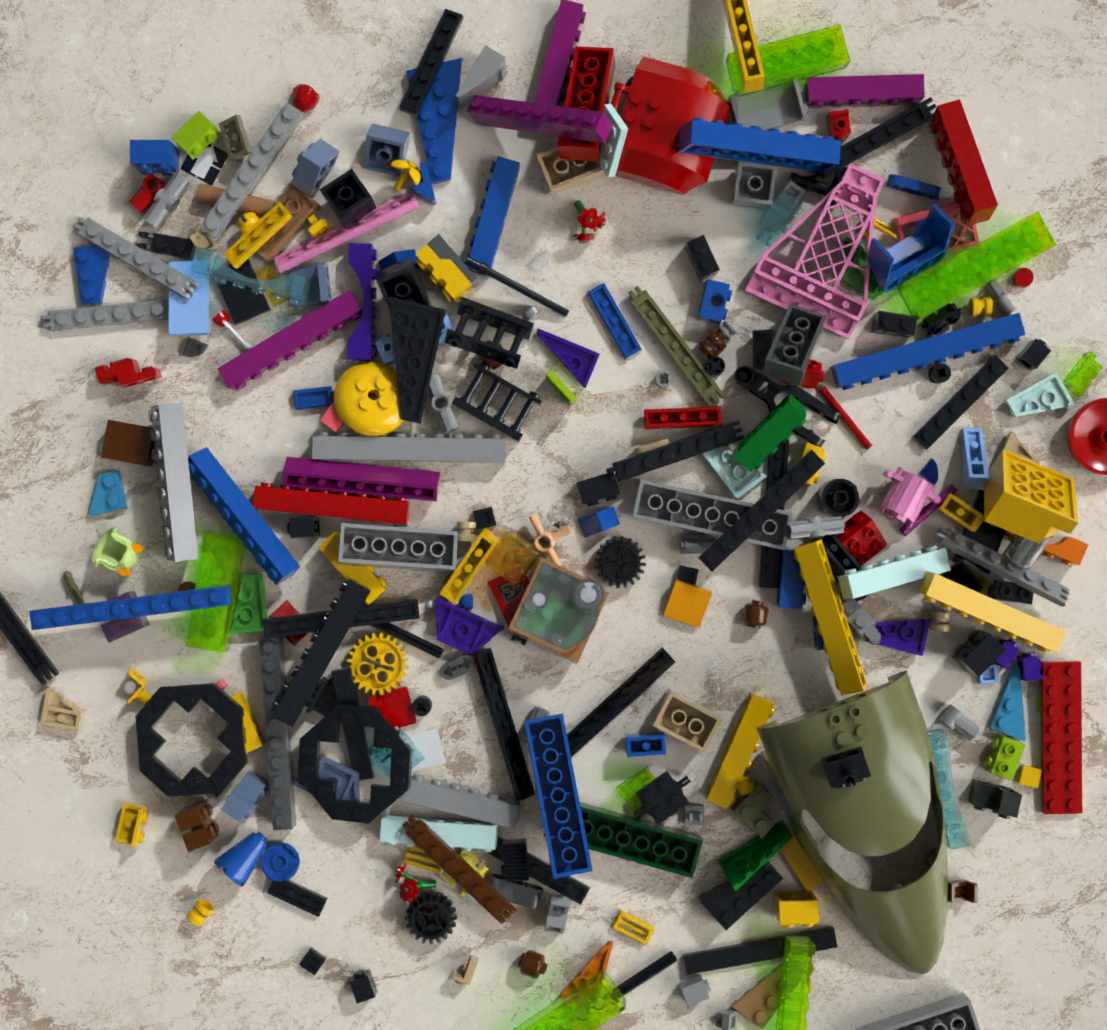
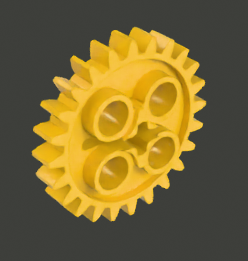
(384, 647)

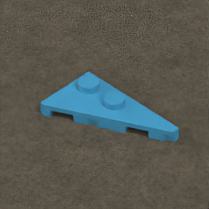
(1009, 711)

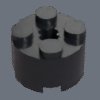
(849, 496)

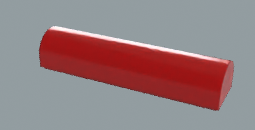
(682, 418)

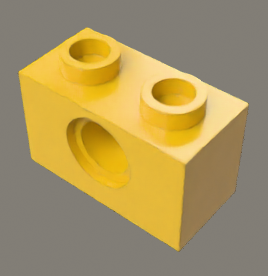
(962, 512)

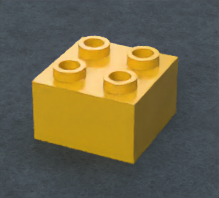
(796, 908)

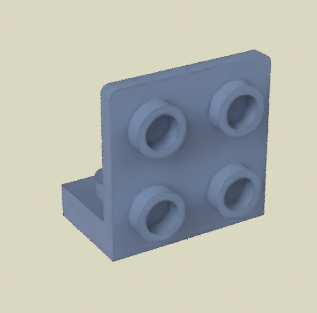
(320, 289)

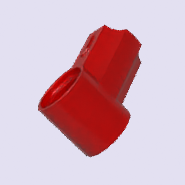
(144, 195)

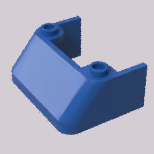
(912, 254)

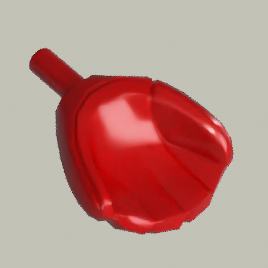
(304, 97)

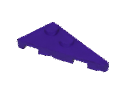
(575, 358)

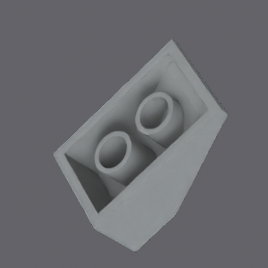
(483, 76)

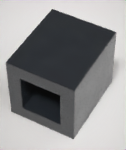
(1033, 354)
(363, 986)

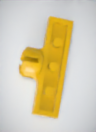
(256, 232)

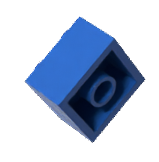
(154, 156)

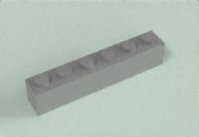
(462, 802)

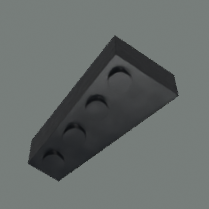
(730, 905)

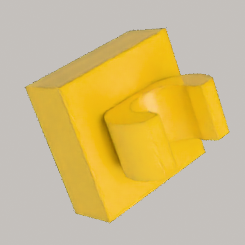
(317, 227)

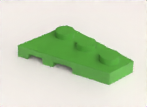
(251, 605)

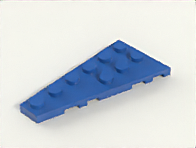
(439, 119)

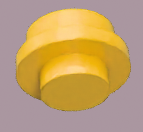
(745, 785)

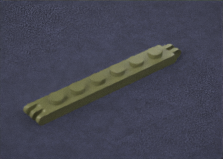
(675, 346)

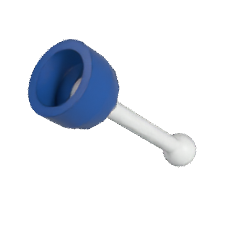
(465, 602)

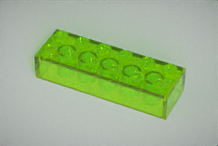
(796, 57)
(218, 566)
(581, 1008)

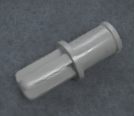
(1000, 297)

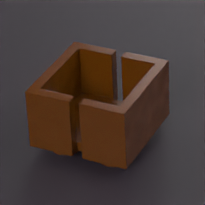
(202, 825)

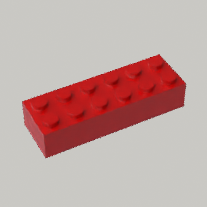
(587, 90)
(963, 163)

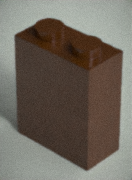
(128, 443)

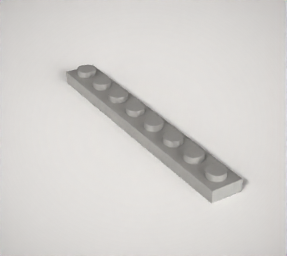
(251, 171)

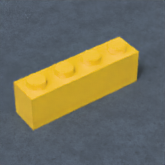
(359, 573)

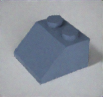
(384, 147)

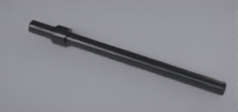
(484, 268)

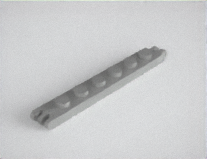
(135, 257)
(107, 315)
(996, 563)

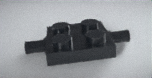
(662, 797)

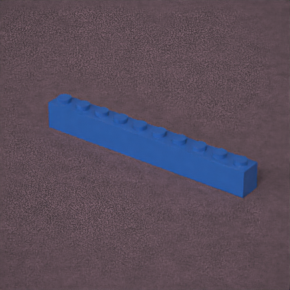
(928, 350)
(130, 607)

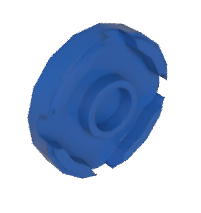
(280, 862)

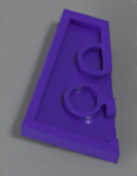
(903, 636)

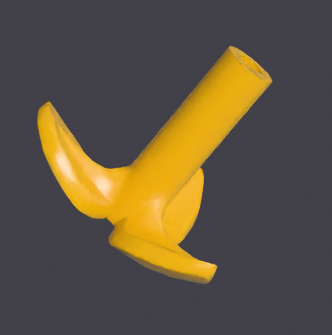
(409, 169)

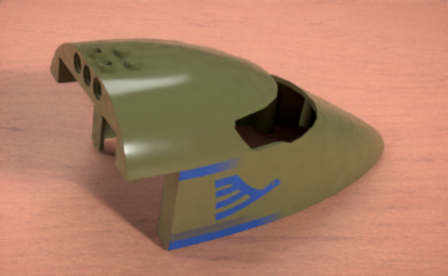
(873, 814)

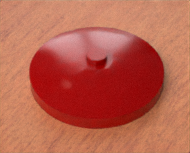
(1089, 436)

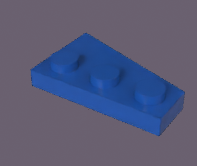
(91, 273)

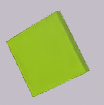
(561, 388)

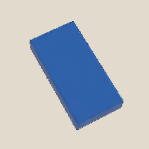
(313, 397)

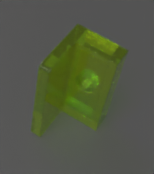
(1082, 374)

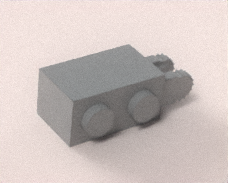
(860, 621)

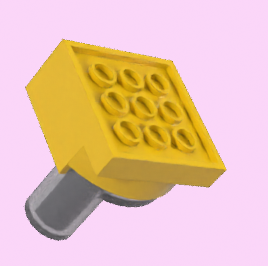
(1030, 504)

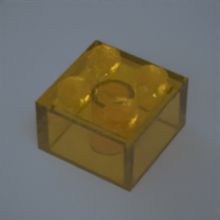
(513, 557)

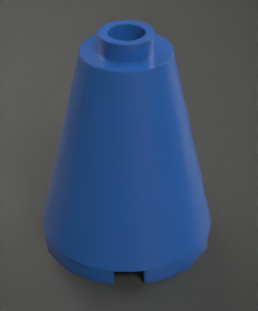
(242, 858)

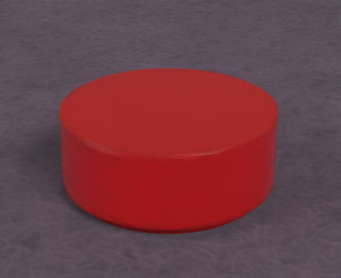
(1023, 277)

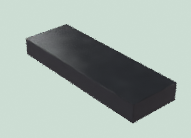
(298, 896)

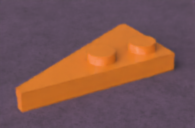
(593, 967)

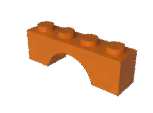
(1068, 550)

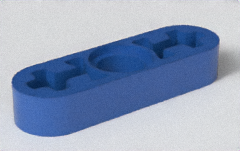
(914, 187)

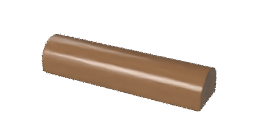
(209, 196)

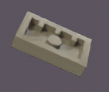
(235, 138)

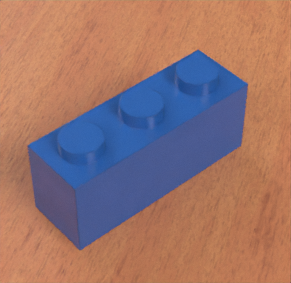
(791, 586)

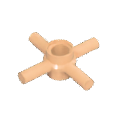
(552, 537)

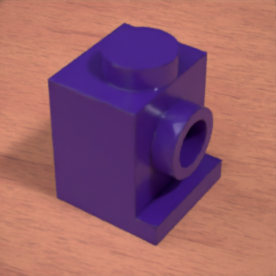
(1009, 655)
(1029, 666)

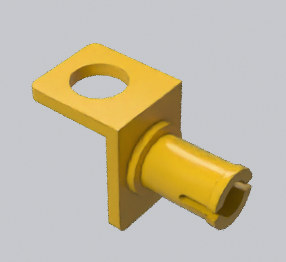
(141, 694)

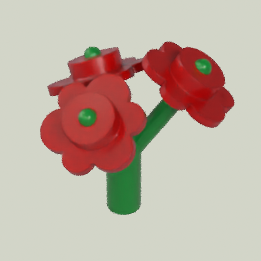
(590, 220)
(410, 884)

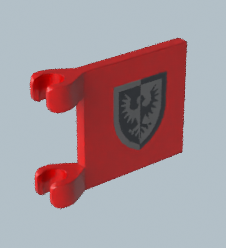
(508, 595)

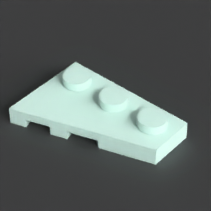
(613, 147)
(1040, 397)

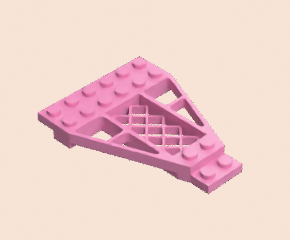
(788, 286)

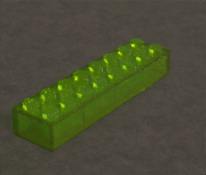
(976, 266)

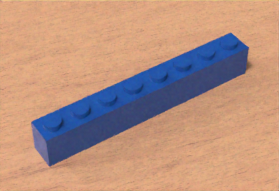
(241, 516)

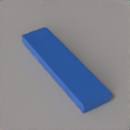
(614, 320)

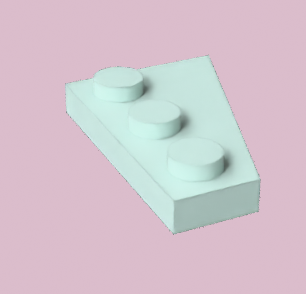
(732, 472)

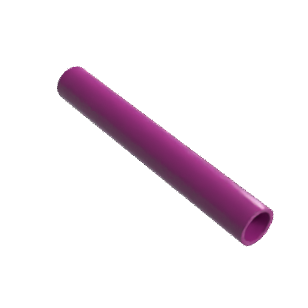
(929, 509)

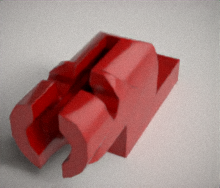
(126, 373)

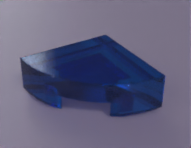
(930, 471)

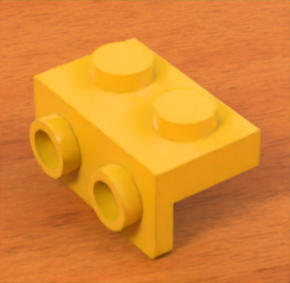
(131, 824)

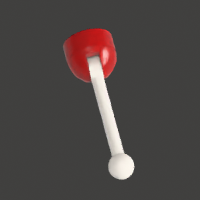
(222, 320)

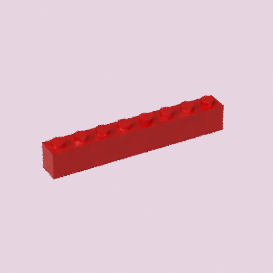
(331, 505)

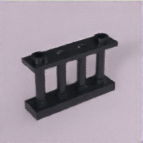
(489, 316)
(498, 420)

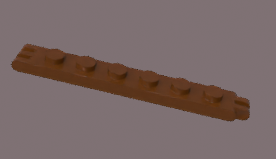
(458, 869)

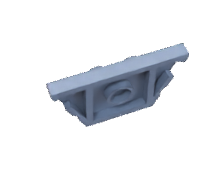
(347, 779)

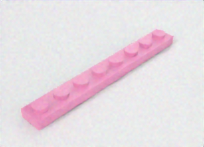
(339, 235)

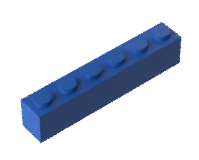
(494, 211)

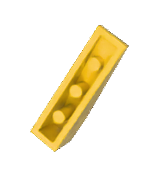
(470, 566)

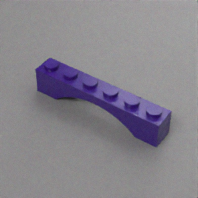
(360, 343)

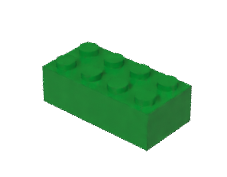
(770, 433)

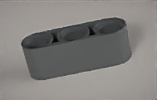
(517, 892)

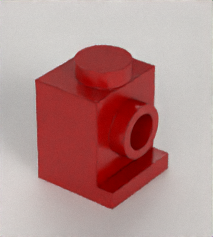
(838, 117)

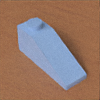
(973, 459)

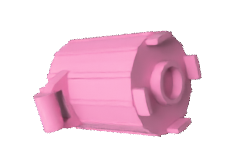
(906, 496)

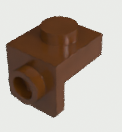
(962, 891)

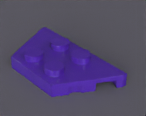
(463, 628)

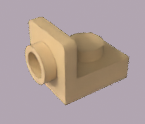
(202, 239)
(469, 968)

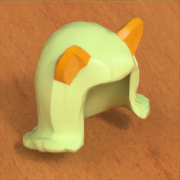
(116, 552)

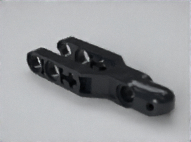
(767, 390)

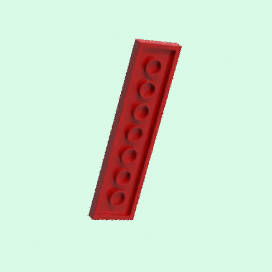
(1061, 737)

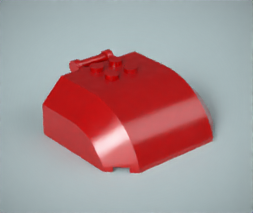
(655, 109)

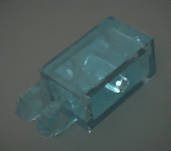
(779, 215)

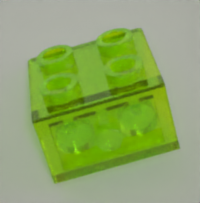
(633, 784)

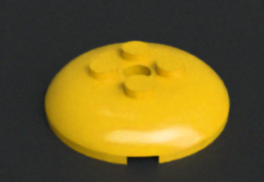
(358, 410)

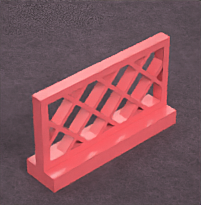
(949, 209)

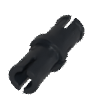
(809, 183)

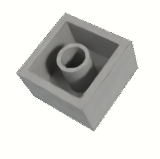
(754, 185)

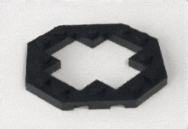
(150, 741)
(325, 789)

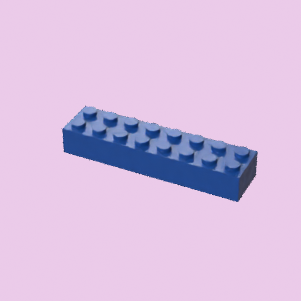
(759, 145)
(558, 796)

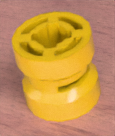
(980, 307)
(200, 912)

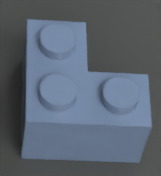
(313, 166)
(243, 799)

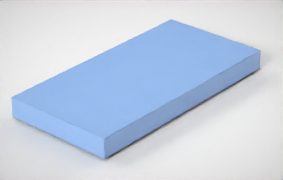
(191, 315)

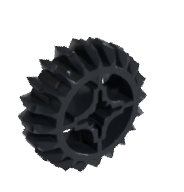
(603, 560)
(421, 931)

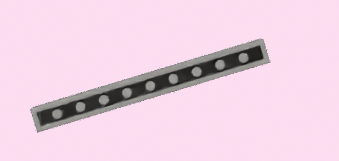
(409, 448)

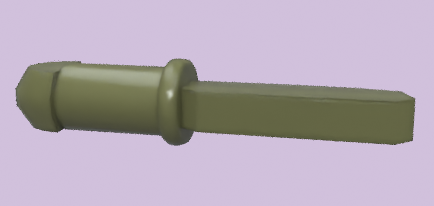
(73, 587)

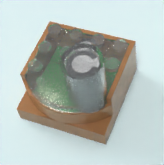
(558, 610)

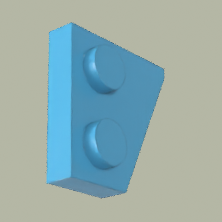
(108, 494)

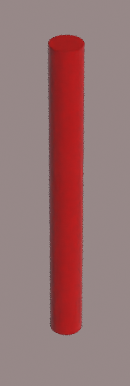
(845, 417)

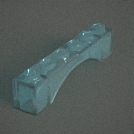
(290, 286)
(955, 826)

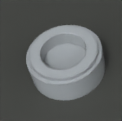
(531, 313)

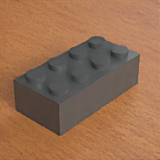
(794, 345)

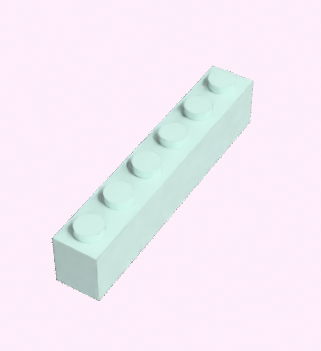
(893, 573)
(454, 832)

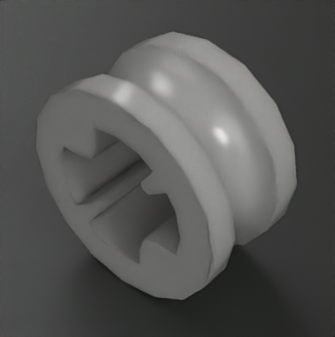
(727, 330)
(657, 379)

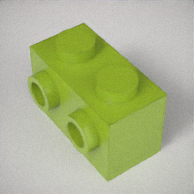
(196, 135)
(1004, 757)

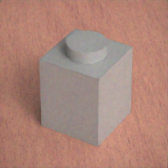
(695, 990)

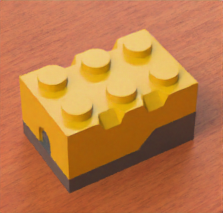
(446, 269)

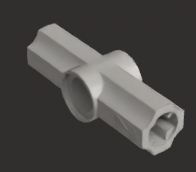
(166, 200)
(444, 415)
(814, 528)

